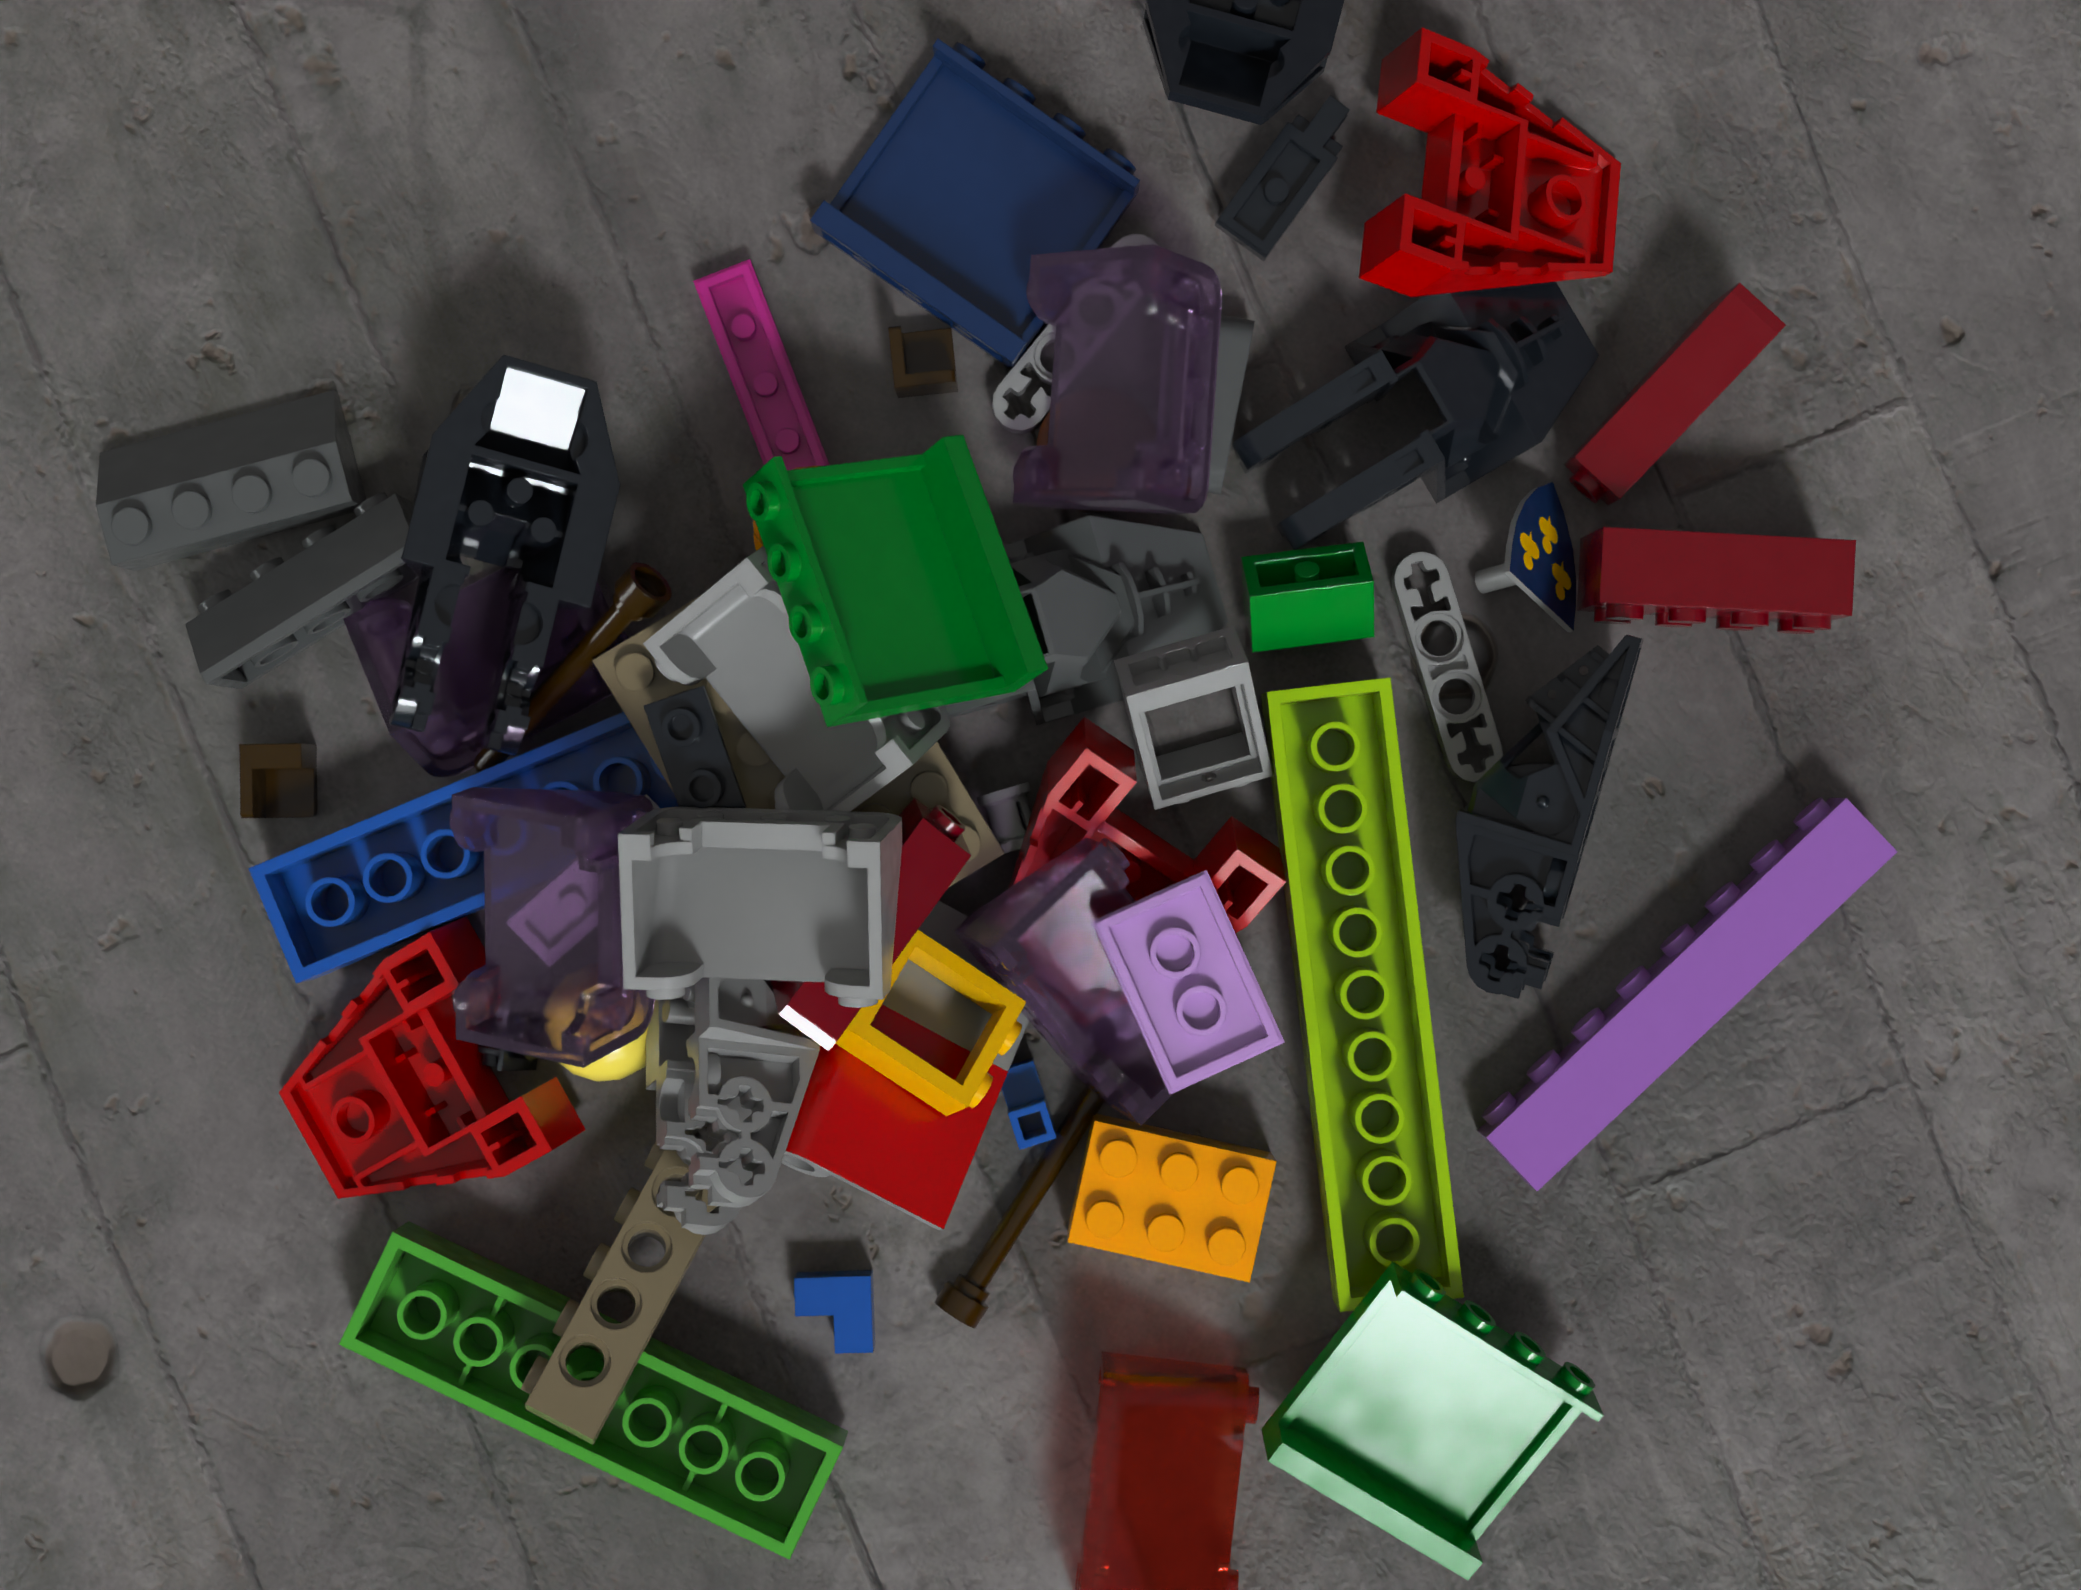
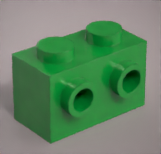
(1306, 603)

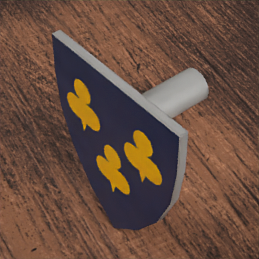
(1538, 557)

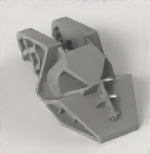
(742, 1073)

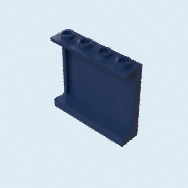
(965, 195)

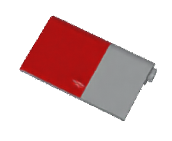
(880, 1133)

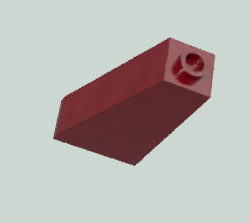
(1673, 395)
(929, 863)

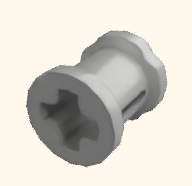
(1008, 814)

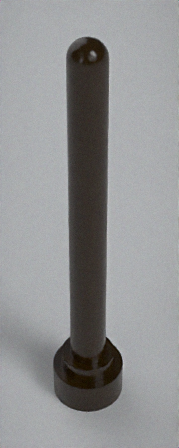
(637, 596)
(968, 1293)

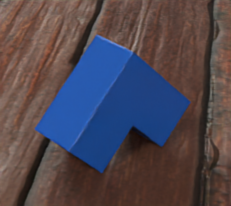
(1028, 1105)
(848, 1298)

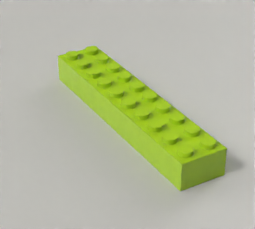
(1361, 985)

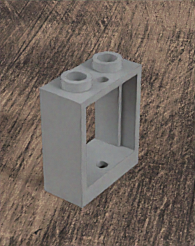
(1183, 673)

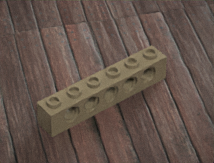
(586, 1405)

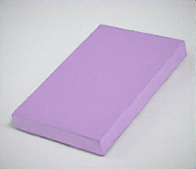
(1187, 982)

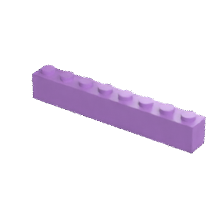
(1685, 990)

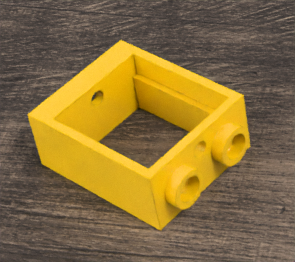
(913, 1072)

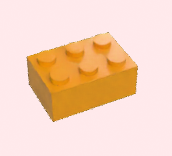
(1171, 1197)

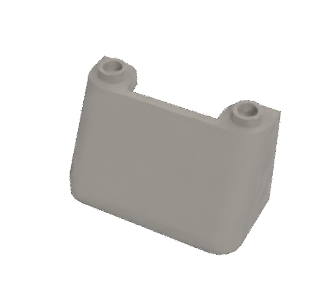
(745, 650)
(760, 899)

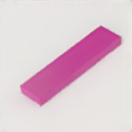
(760, 367)

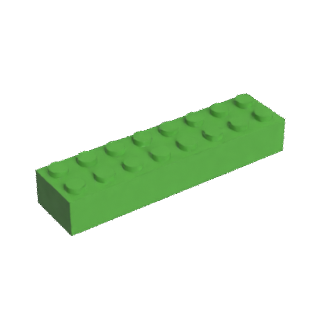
(674, 1429)

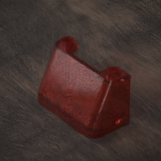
(1164, 1474)

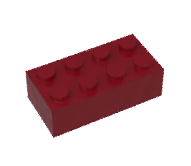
(1717, 576)

